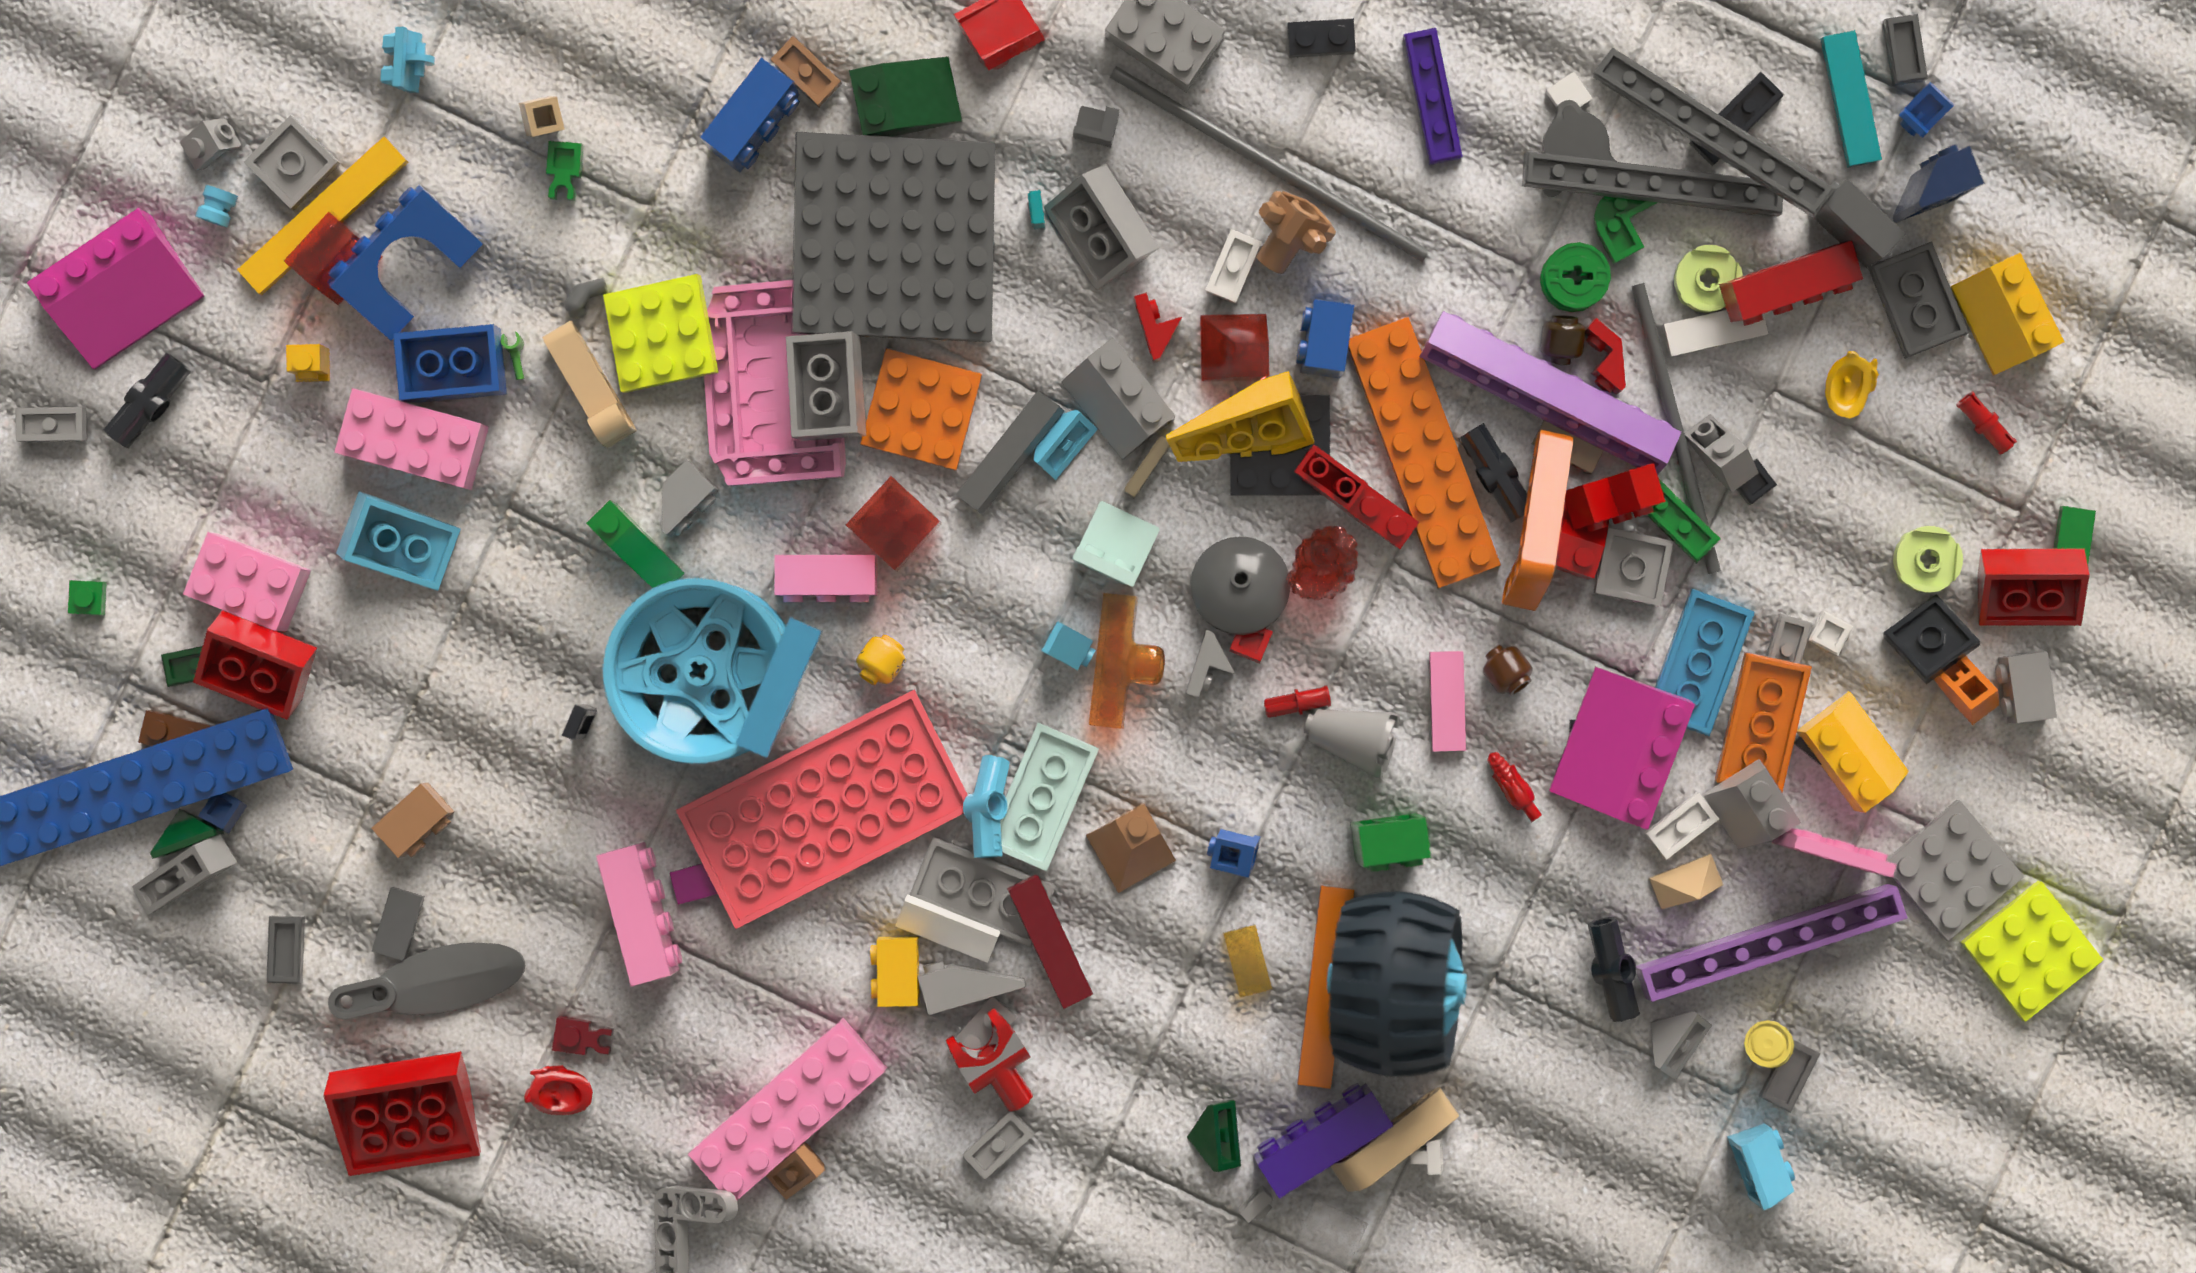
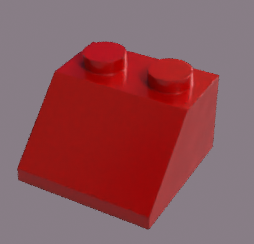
(1579, 549)

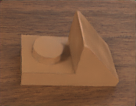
(796, 1171)

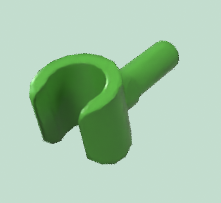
(514, 351)

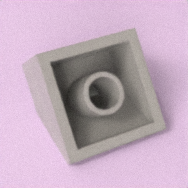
(1751, 807)

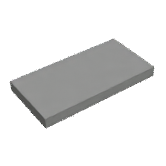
(972, 888)

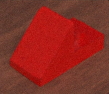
(1156, 335)

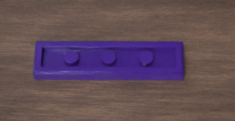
(1432, 96)

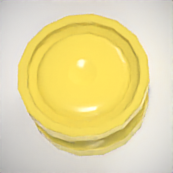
(1769, 1044)

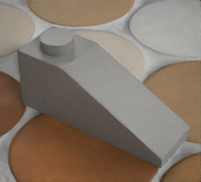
(184, 873)
(958, 985)

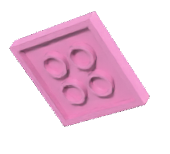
(1836, 851)

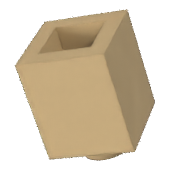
(541, 116)

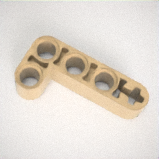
(588, 382)
(1409, 1132)

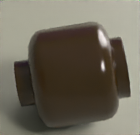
(1563, 339)

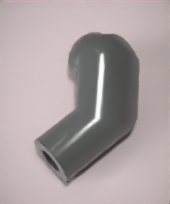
(580, 295)

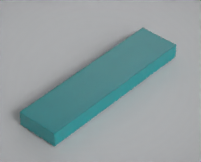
(1851, 98)

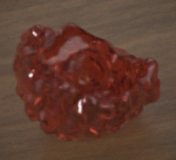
(1321, 573)

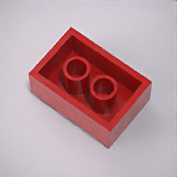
(254, 664)

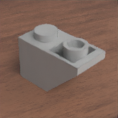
(1722, 453)
(683, 496)

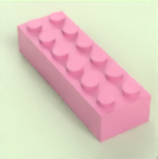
(788, 1110)

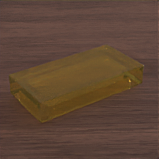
(1247, 960)

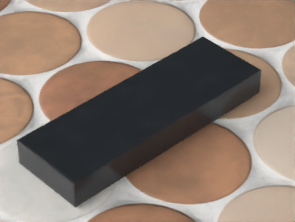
(1746, 109)

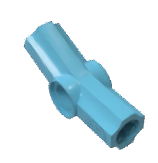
(988, 807)

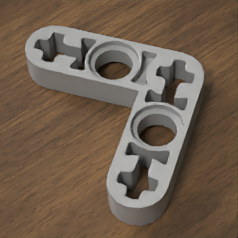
(682, 1212)

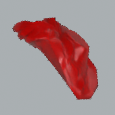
(559, 1091)

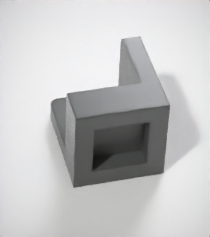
(1096, 125)

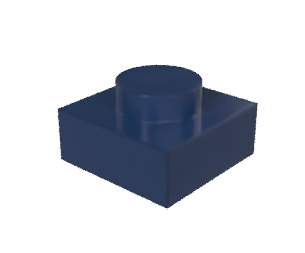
(222, 811)

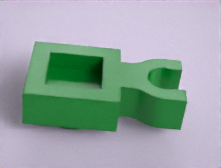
(564, 163)

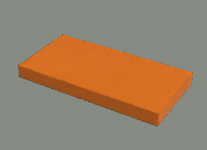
(1764, 716)

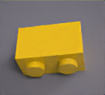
(896, 971)

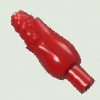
(1513, 786)

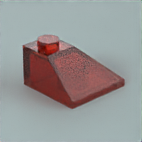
(1234, 347)

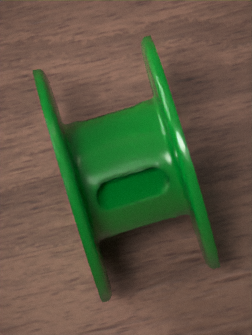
(1588, 263)

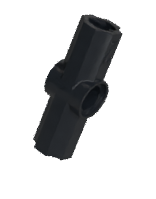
(147, 400)
(1495, 471)
(1613, 969)

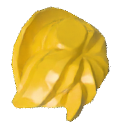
(1850, 383)

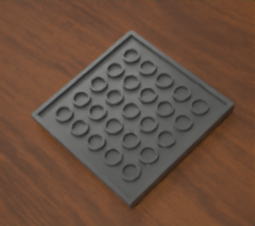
(893, 237)

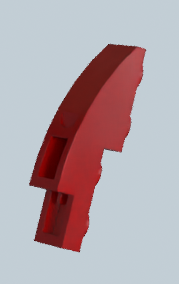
(1356, 497)

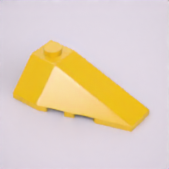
(1253, 420)

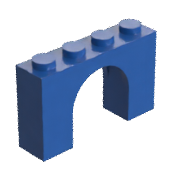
(416, 216)

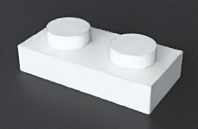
(1233, 266)
(1681, 825)

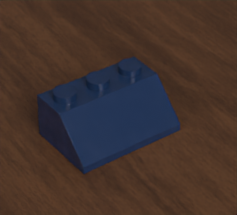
(1939, 182)

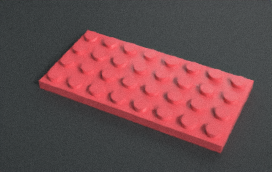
(824, 809)

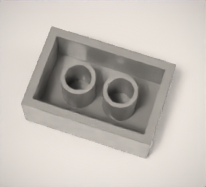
(1166, 38)
(825, 386)

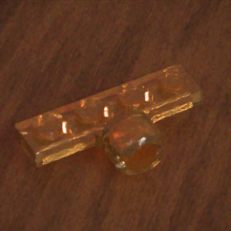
(1120, 661)

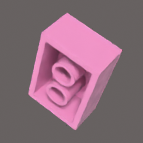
(246, 582)

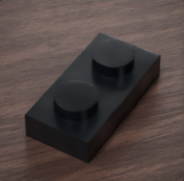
(1321, 38)

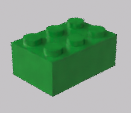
(1390, 840)

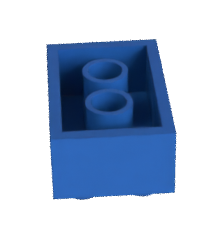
(751, 116)
(449, 363)

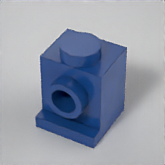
(1236, 863)

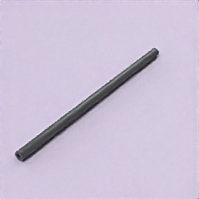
(1672, 414)

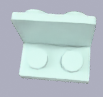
(1116, 544)

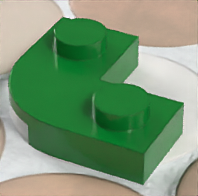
(1616, 228)

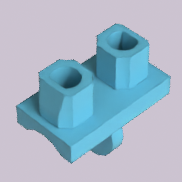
(408, 59)

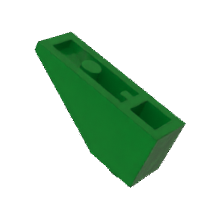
(634, 545)

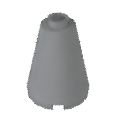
(1355, 737)

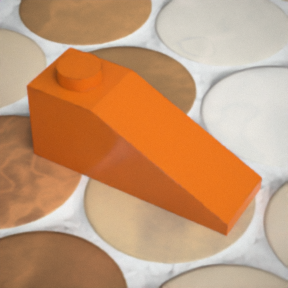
(1969, 690)

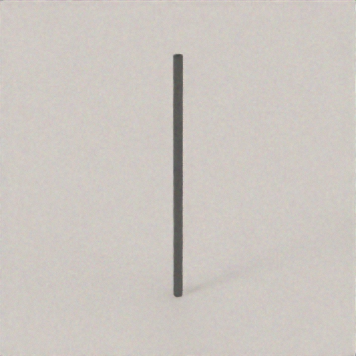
(1269, 164)

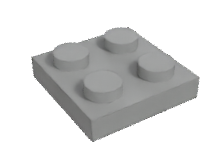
(291, 162)
(1634, 567)

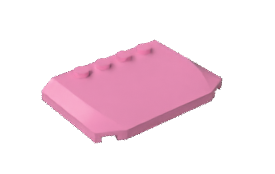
(751, 392)

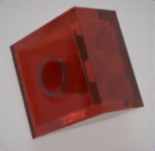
(321, 251)

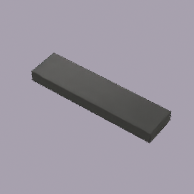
(1010, 452)

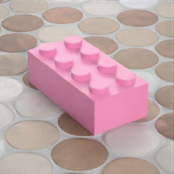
(411, 439)
(639, 913)

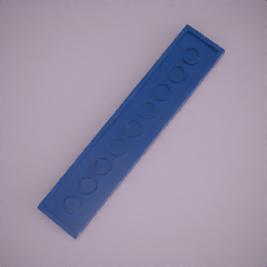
(141, 785)

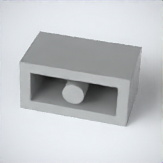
(2026, 687)

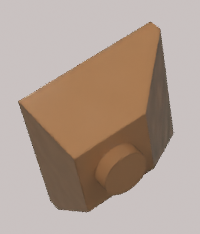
(1131, 847)

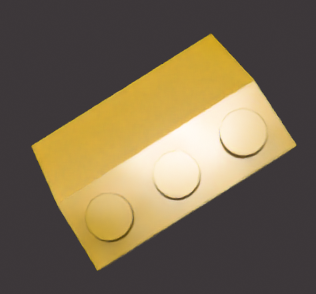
(2007, 314)
(1853, 753)

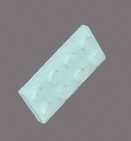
(1044, 794)

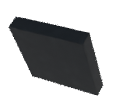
(1931, 639)

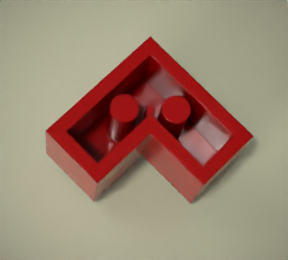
(1614, 498)

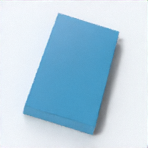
(1704, 655)

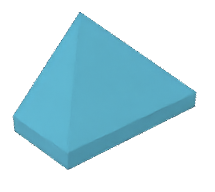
(1063, 442)

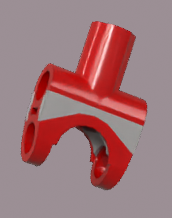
(995, 1063)

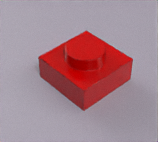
(1251, 645)

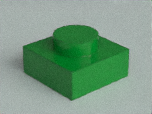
(87, 597)

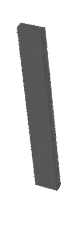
(1714, 133)
(1648, 183)

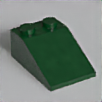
(905, 96)

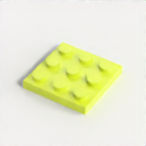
(660, 333)
(2031, 951)

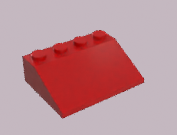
(403, 1113)

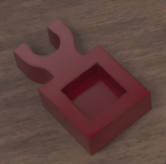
(576, 1036)

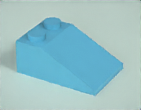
(397, 541)

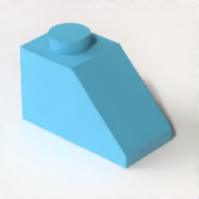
(1069, 646)

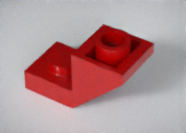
(1610, 371)

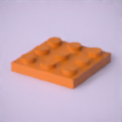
(921, 409)

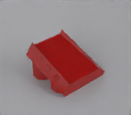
(998, 30)

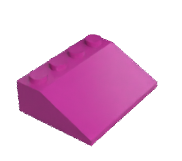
(116, 288)
(1622, 747)

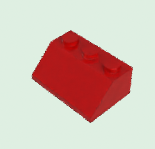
(2032, 587)

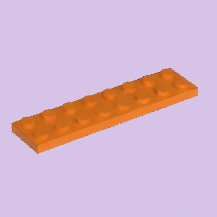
(1423, 452)

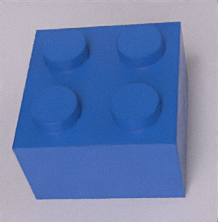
(1326, 338)

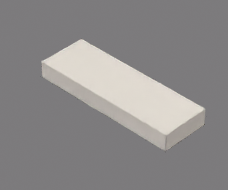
(1708, 332)
(947, 928)

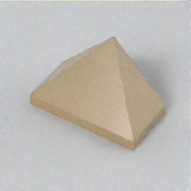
(1686, 882)

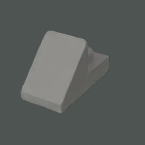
(1209, 655)

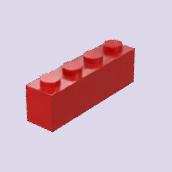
(1791, 282)

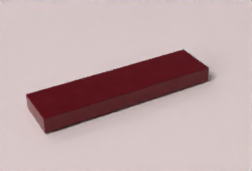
(1049, 941)

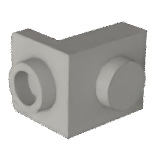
(208, 142)

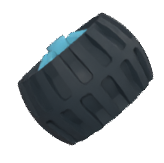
(1396, 984)

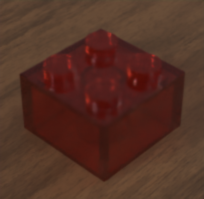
(893, 524)

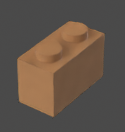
(413, 820)

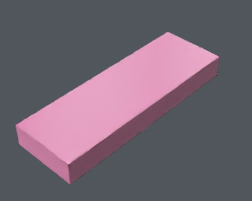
(1447, 701)

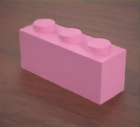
(825, 577)

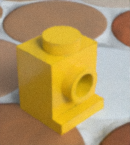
(308, 362)

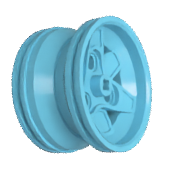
(686, 647)

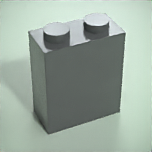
(1857, 219)

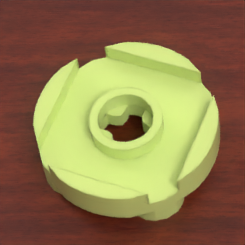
(1693, 265)
(1912, 571)

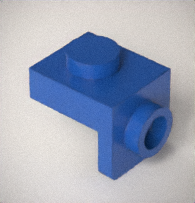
(1924, 110)

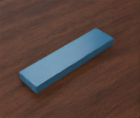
(778, 687)

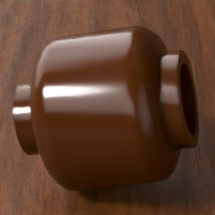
(1507, 669)

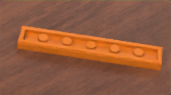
(1316, 1051)

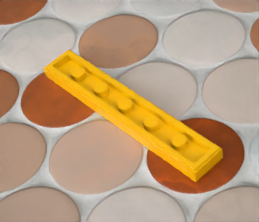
(341, 197)

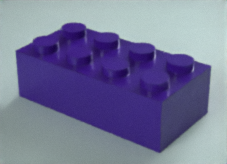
(1322, 1139)

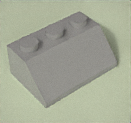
(1101, 226)
(1118, 398)

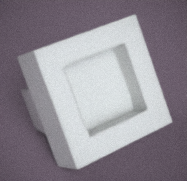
(1430, 1155)

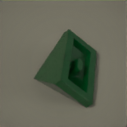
(183, 833)
(1217, 1136)

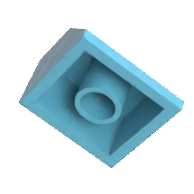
(1762, 1165)

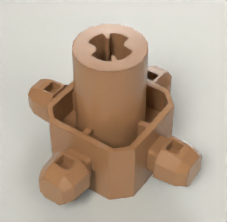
(1294, 226)

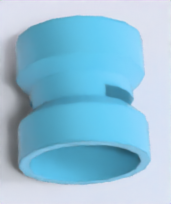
(216, 206)

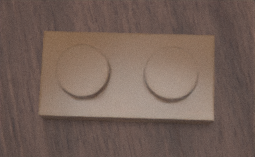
(806, 71)

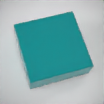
(1036, 209)

